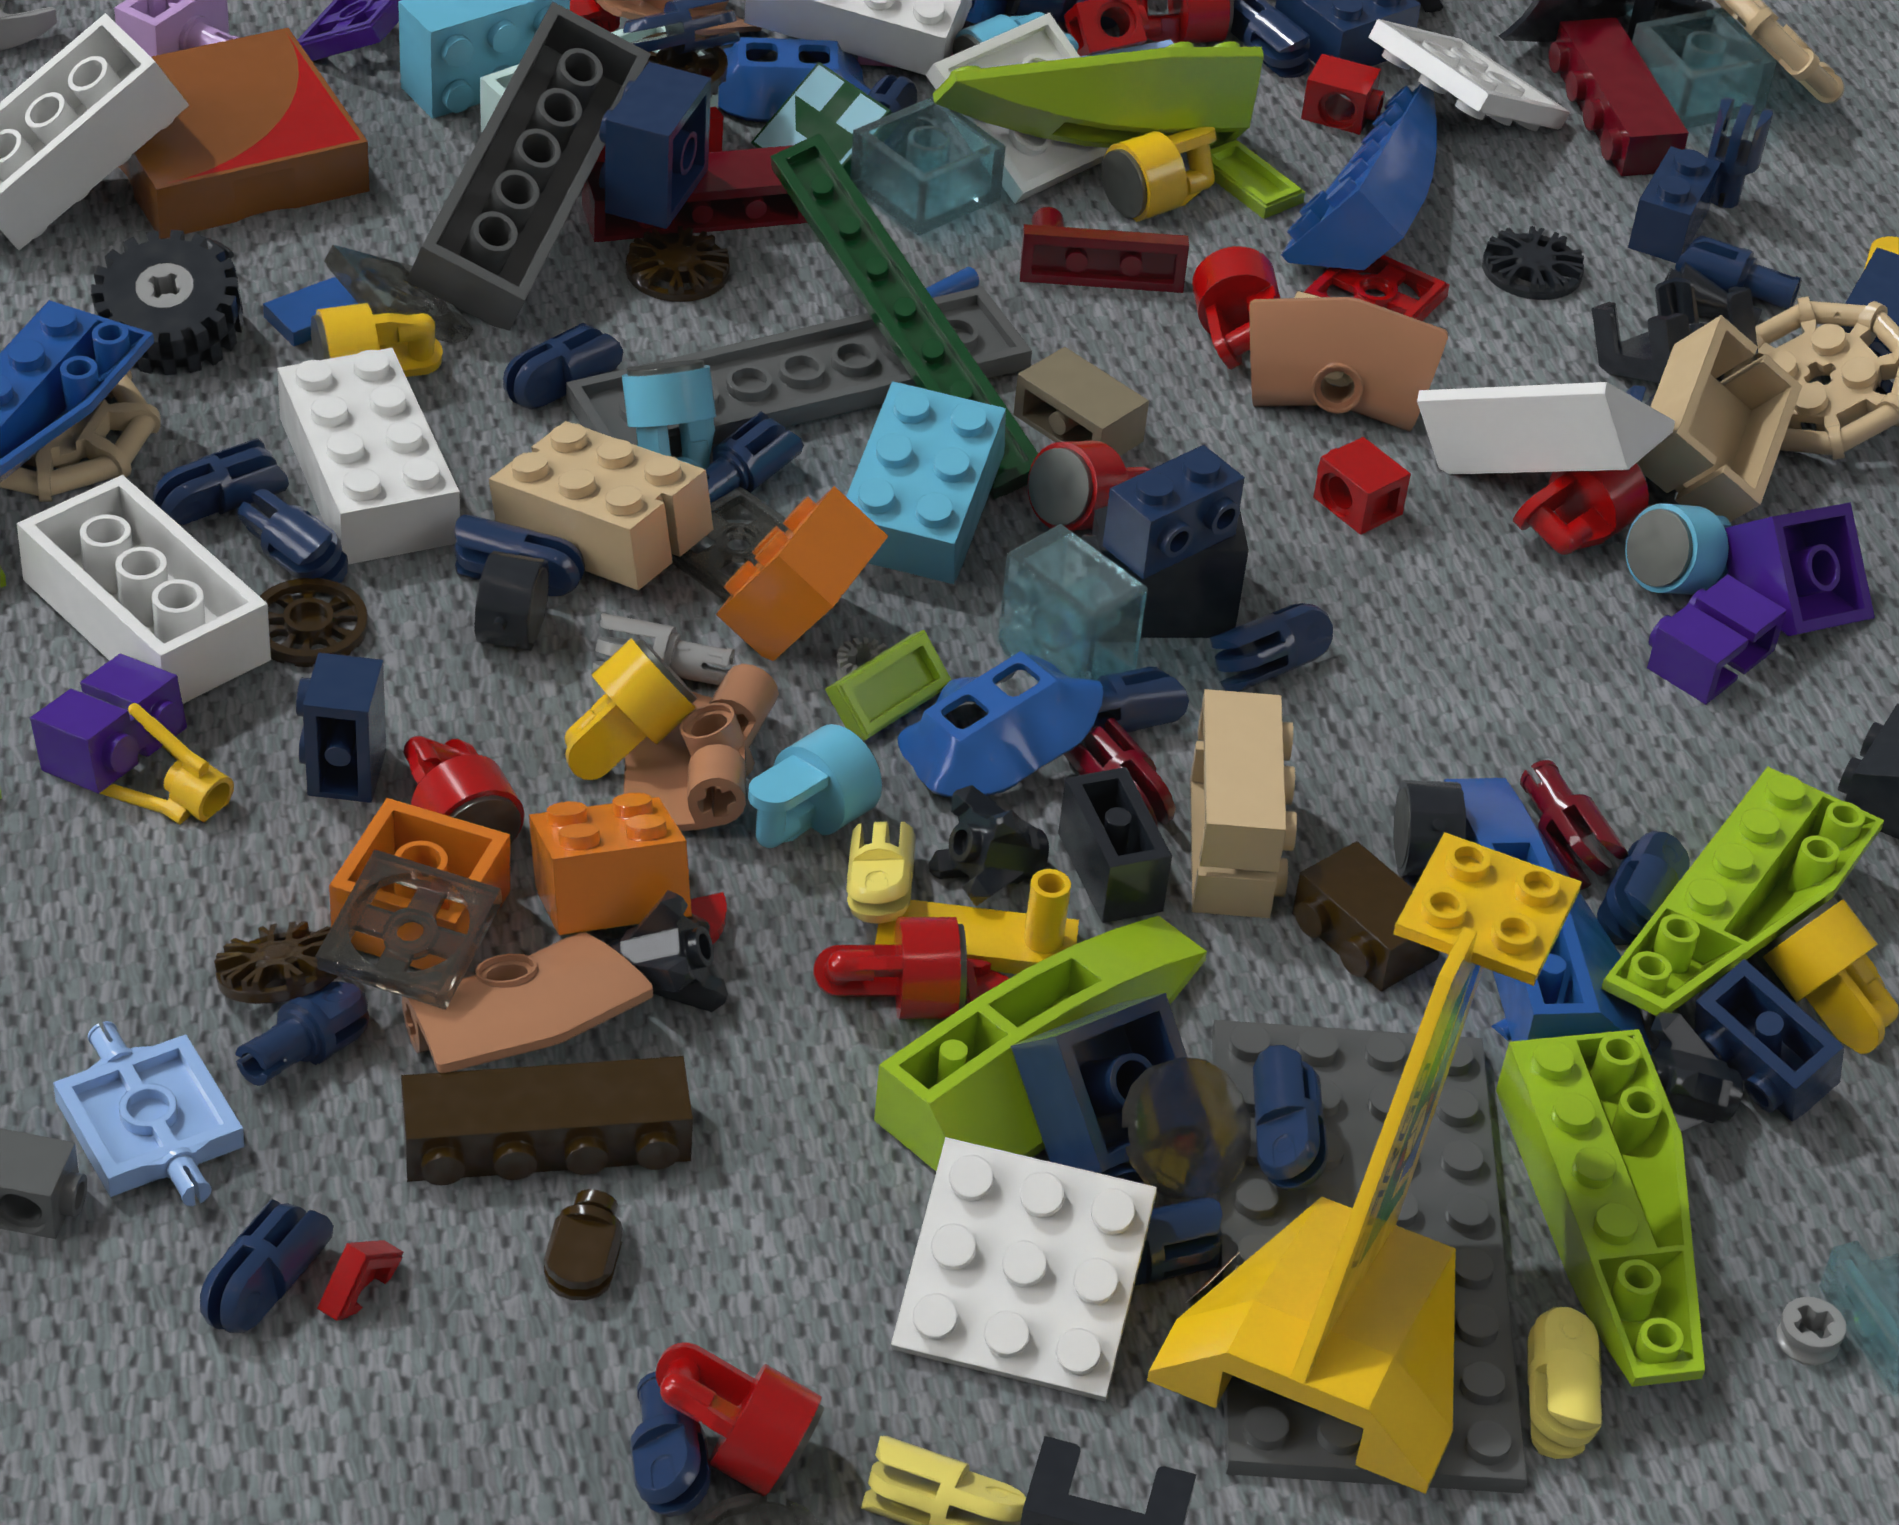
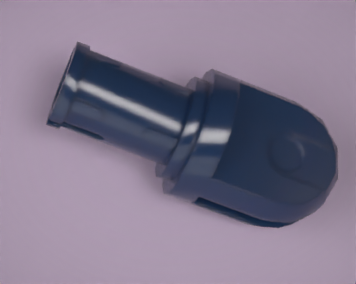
(306, 1031)
(668, 1454)

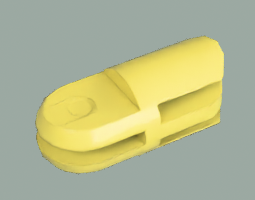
(1564, 1382)
(936, 1490)

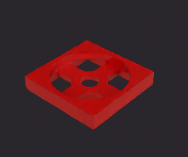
(1389, 277)

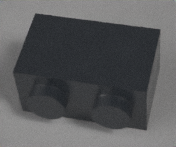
(1114, 844)

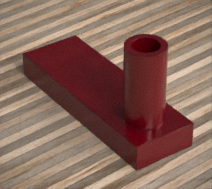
(1101, 256)

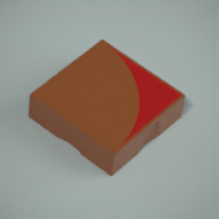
(252, 140)

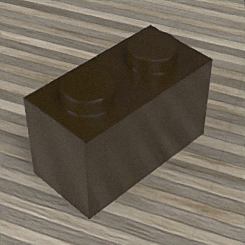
(1354, 908)

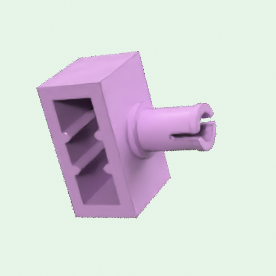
(173, 24)

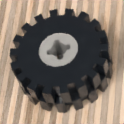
(175, 292)

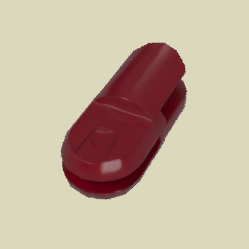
(1118, 750)

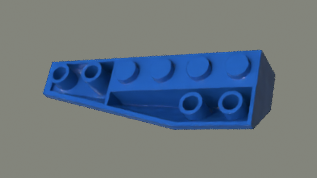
(1375, 192)
(59, 375)
(1568, 989)

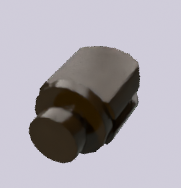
(584, 1247)

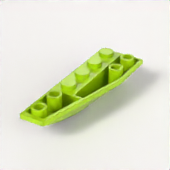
(1115, 94)
(1753, 881)
(963, 1072)
(1611, 1192)

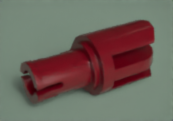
(1571, 821)

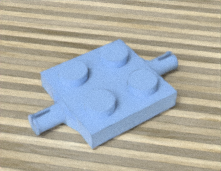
(148, 1114)

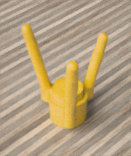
(191, 781)

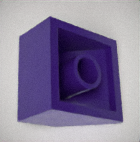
(1805, 565)

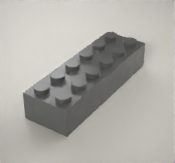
(526, 169)

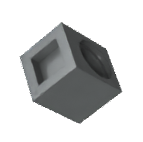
(38, 1183)

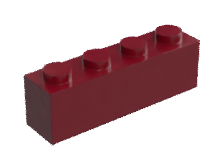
(1616, 94)
(732, 195)

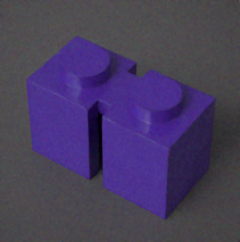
(1715, 629)
(99, 741)

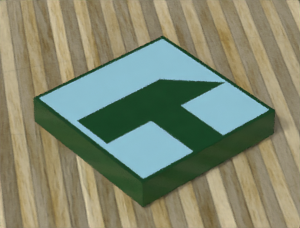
(824, 106)

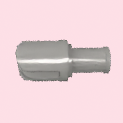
(683, 657)

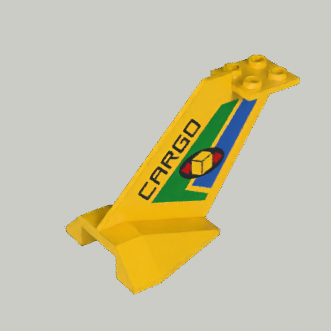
(1343, 1298)

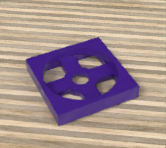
(345, 27)

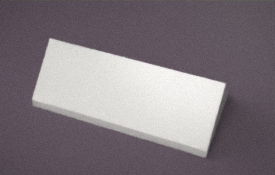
(1540, 428)

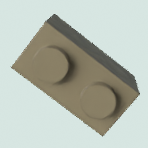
(1079, 402)

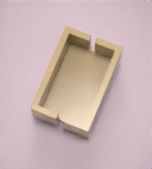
(1722, 430)
(608, 499)
(1240, 804)

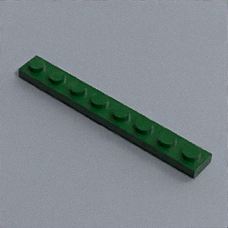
(893, 291)

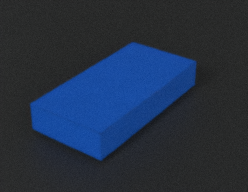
(293, 311)

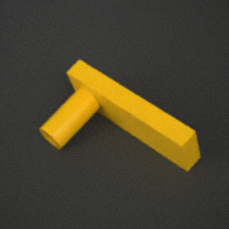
(1005, 937)

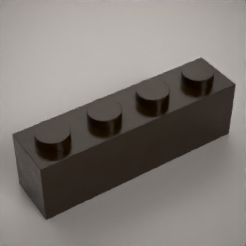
(546, 1119)

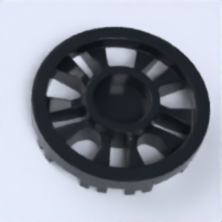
(1533, 260)

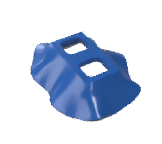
(760, 88)
(1011, 739)

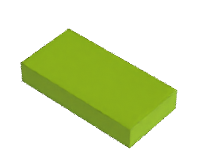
(1254, 180)
(889, 685)

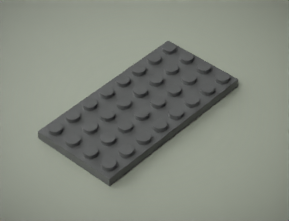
(1448, 1201)

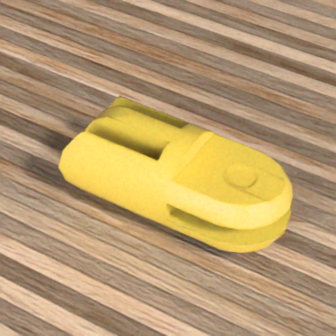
(880, 873)

